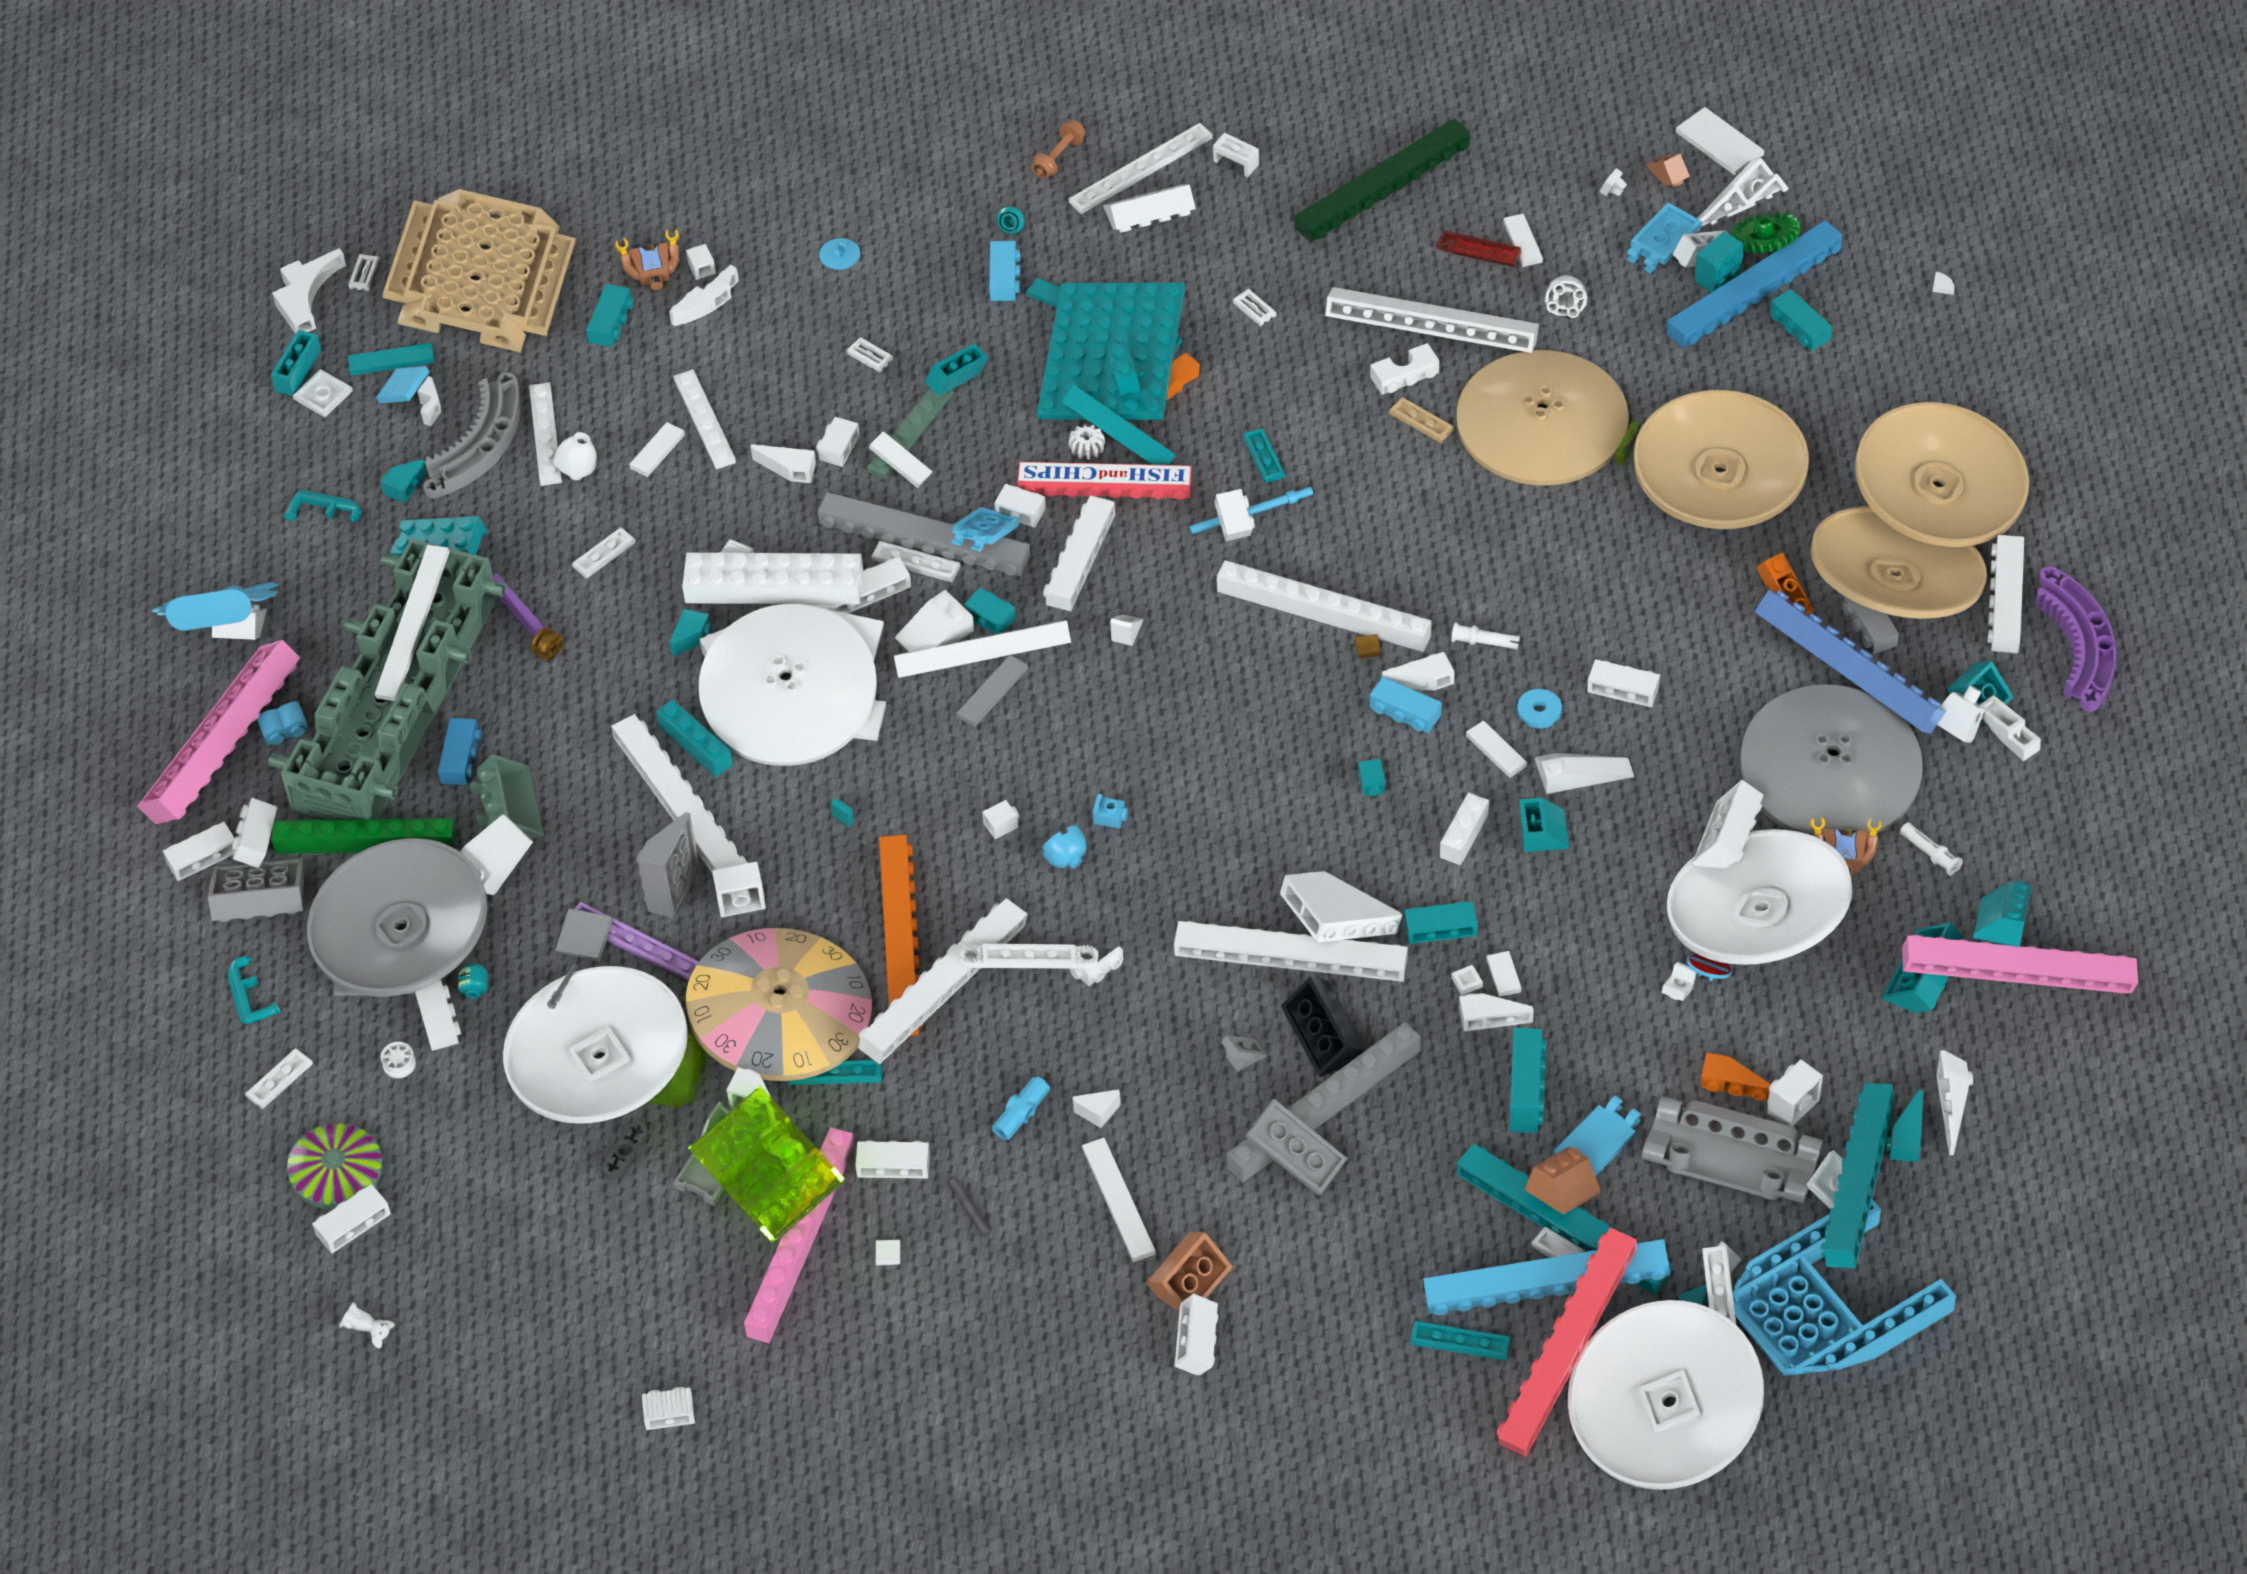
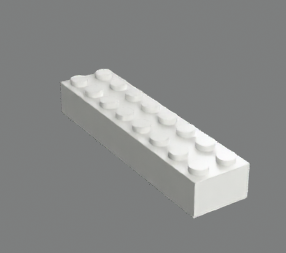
(773, 578)

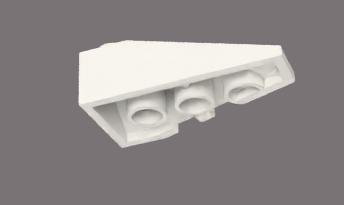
(1574, 771)

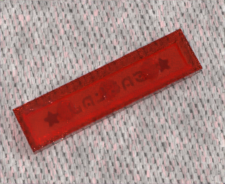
(1479, 248)

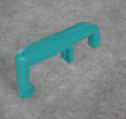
(327, 501)
(240, 996)

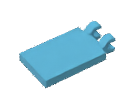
(1661, 236)
(983, 527)
(1603, 1134)

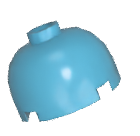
(1065, 849)

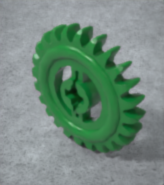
(1767, 232)

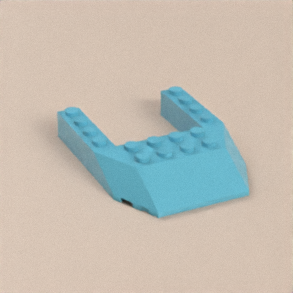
(1805, 1322)

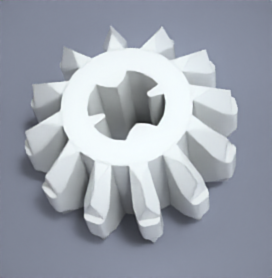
(1086, 441)

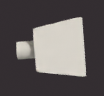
(1962, 714)

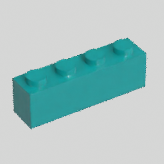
(694, 738)

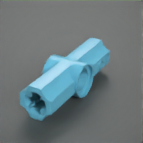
(1020, 1108)

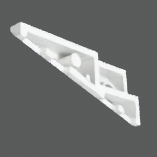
(1748, 187)

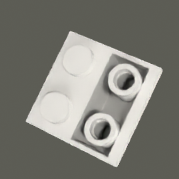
(246, 629)

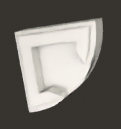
(1943, 284)

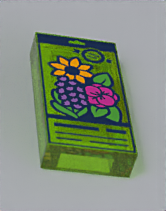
(1627, 442)

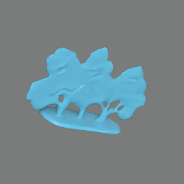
(214, 608)

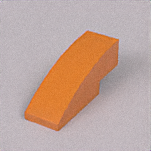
(1183, 371)

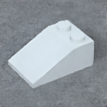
(936, 624)
(497, 852)

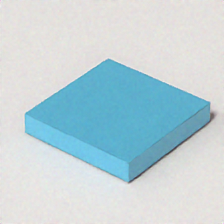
(402, 384)

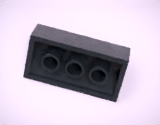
(1322, 1026)

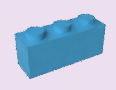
(459, 751)

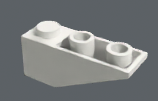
(789, 463)
(1424, 674)

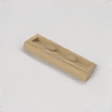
(1421, 420)

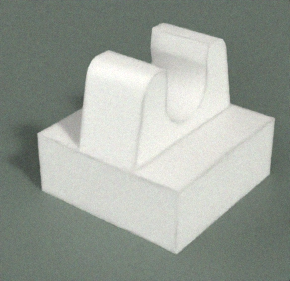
(1613, 184)

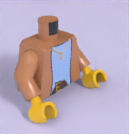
(651, 263)
(1853, 845)

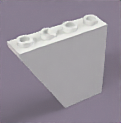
(1336, 909)

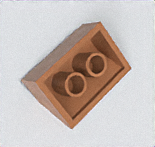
(1564, 1180)
(1190, 1269)

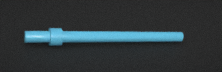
(1290, 497)

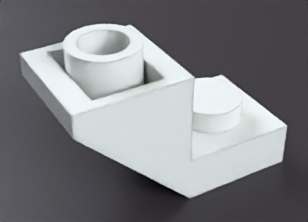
(429, 398)

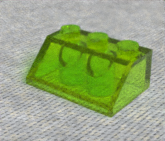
(682, 1085)

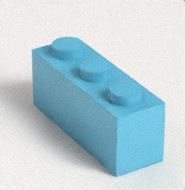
(1004, 270)
(1405, 705)

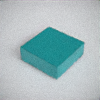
(842, 812)

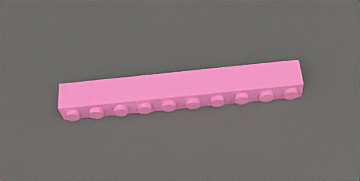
(2019, 964)
(794, 1250)

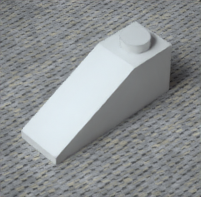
(1692, 244)
(1487, 1011)

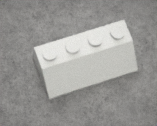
(1150, 206)
(1729, 827)

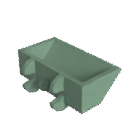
(507, 790)

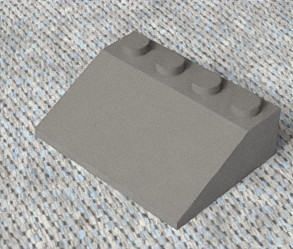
(668, 866)
(253, 891)

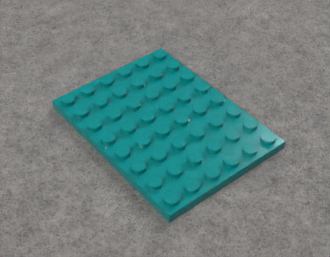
(1101, 317)

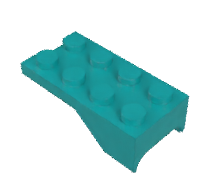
(454, 533)

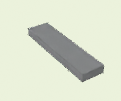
(992, 690)

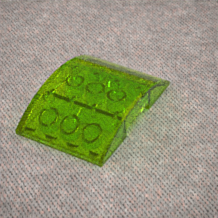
(766, 1164)

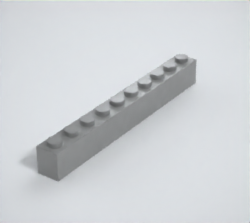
(919, 533)
(1335, 1093)

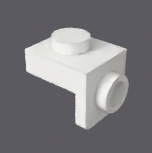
(1680, 982)

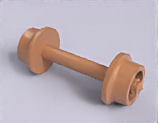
(1045, 165)

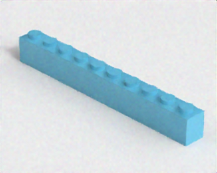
(1533, 1279)

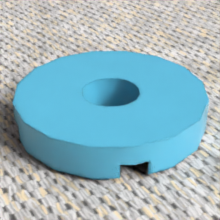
(1539, 697)

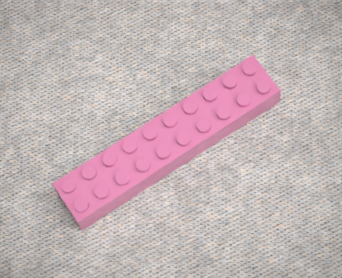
(219, 732)

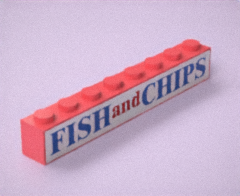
(1106, 480)

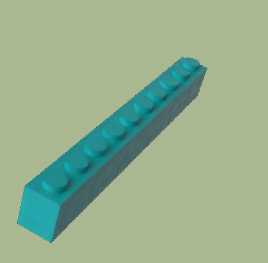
(1859, 1176)
(1508, 1186)

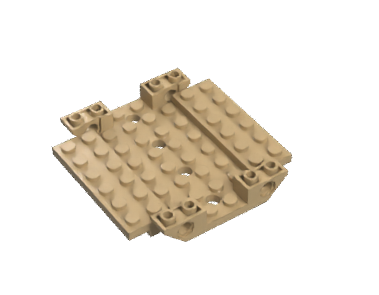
(517, 273)

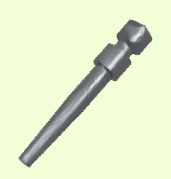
(556, 996)

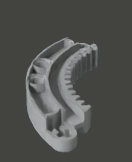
(485, 442)

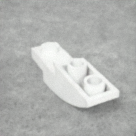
(703, 301)

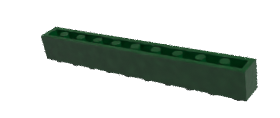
(1382, 180)

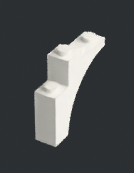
(301, 286)

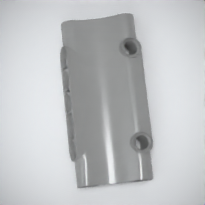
(1732, 1155)

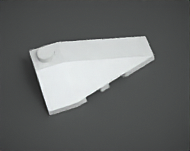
(1953, 1087)

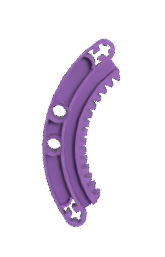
(2086, 630)

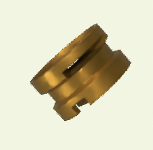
(547, 644)

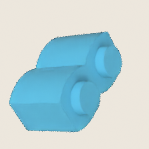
(282, 723)

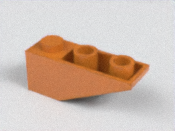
(1779, 576)
(1730, 1076)

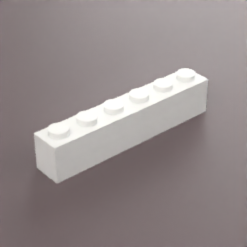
(1079, 553)
(2007, 594)

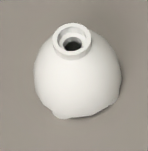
(1566, 294)
(576, 456)

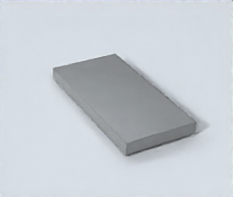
(1296, 1147)

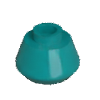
(1010, 220)

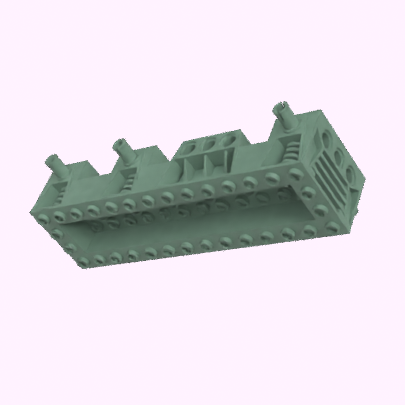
(397, 726)

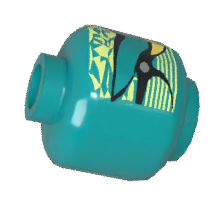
(473, 980)

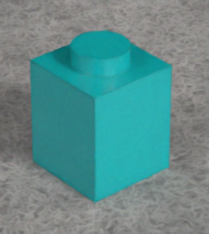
(1371, 777)

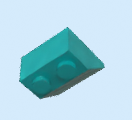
(1986, 679)

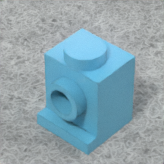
(1109, 812)

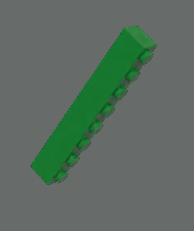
(355, 835)

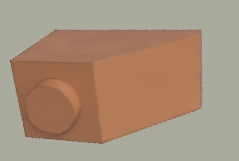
(1669, 169)

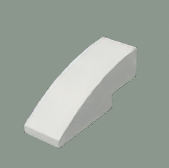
(2010, 728)

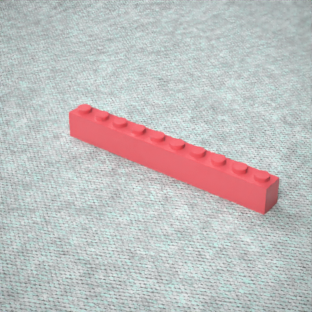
(1567, 1342)

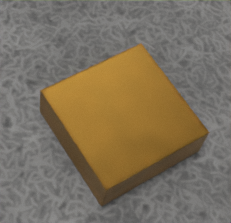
(1367, 646)

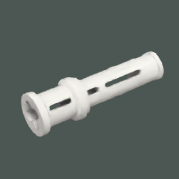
(1474, 635)
(1938, 854)

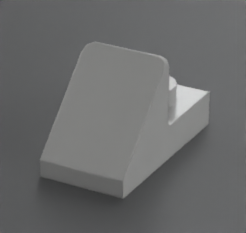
(1242, 1051)

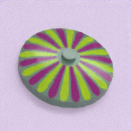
(333, 1164)

